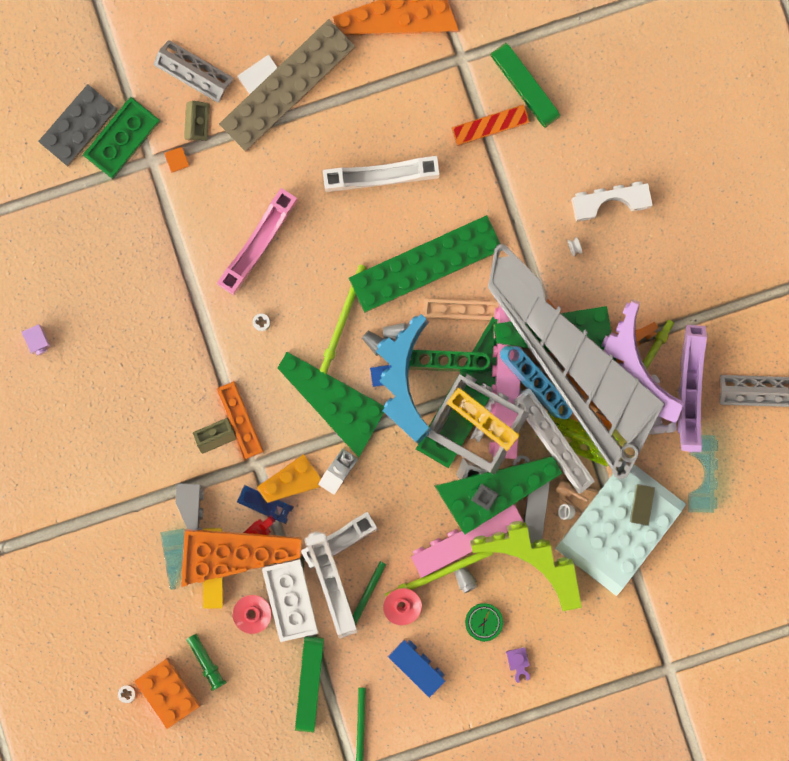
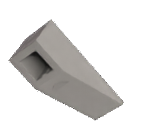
(188, 502)

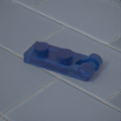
(254, 500)

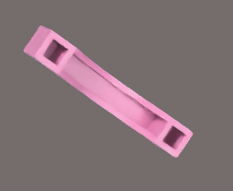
(258, 242)

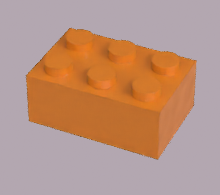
(167, 693)

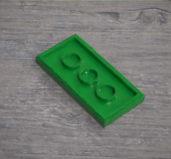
(121, 138)

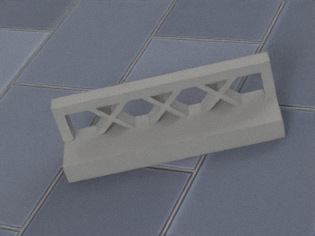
(190, 72)
(757, 395)

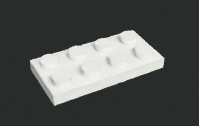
(290, 600)

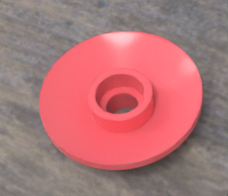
(405, 614)
(244, 621)

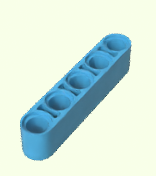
(528, 378)

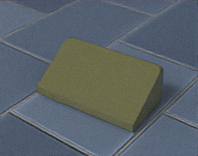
(196, 121)
(214, 435)
(642, 504)

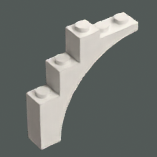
(331, 584)

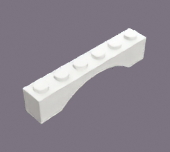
(362, 177)

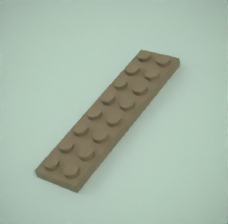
(287, 85)

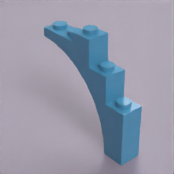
(396, 379)

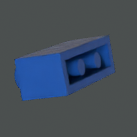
(417, 667)

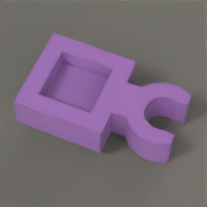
(517, 661)

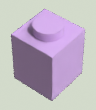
(36, 340)

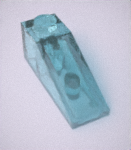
(173, 553)

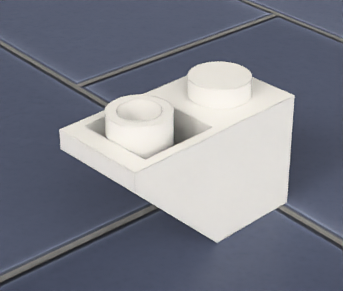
(338, 471)

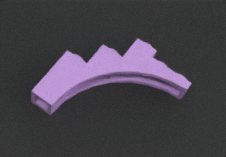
(625, 348)
(690, 388)

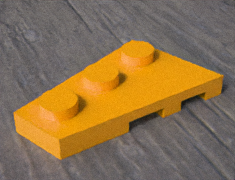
(291, 480)

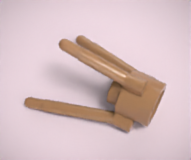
(565, 489)

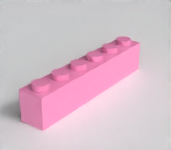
(458, 544)

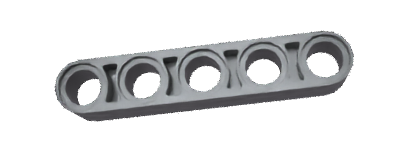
(536, 511)

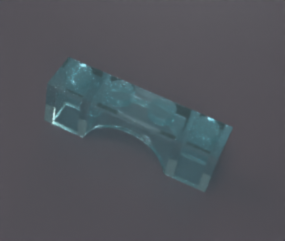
(703, 498)

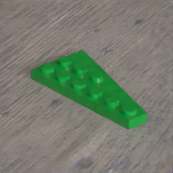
(592, 320)
(342, 407)
(510, 483)

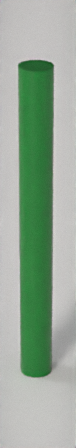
(368, 592)
(360, 724)

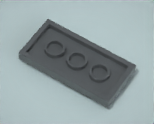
(77, 125)

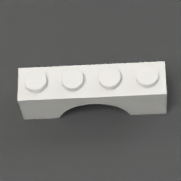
(635, 197)
(346, 536)

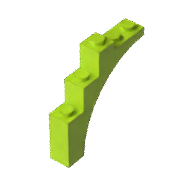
(539, 554)

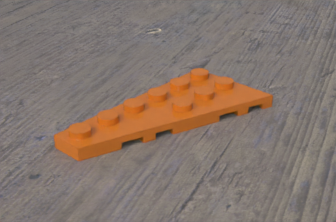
(397, 18)
(228, 553)

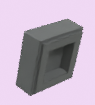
(484, 497)

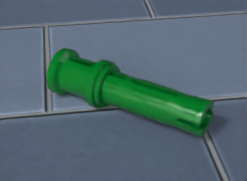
(210, 670)

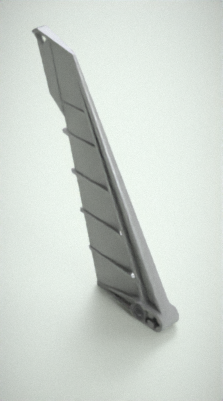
(613, 389)

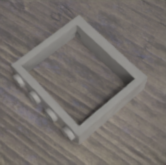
(446, 410)

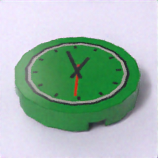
(484, 622)

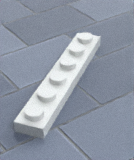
(555, 441)

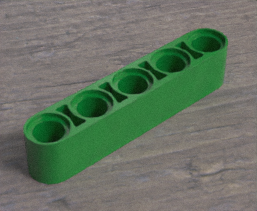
(525, 85)
(453, 364)
(309, 684)

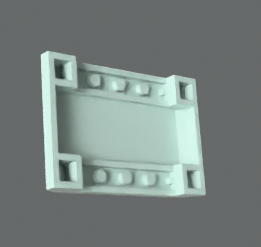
(606, 541)

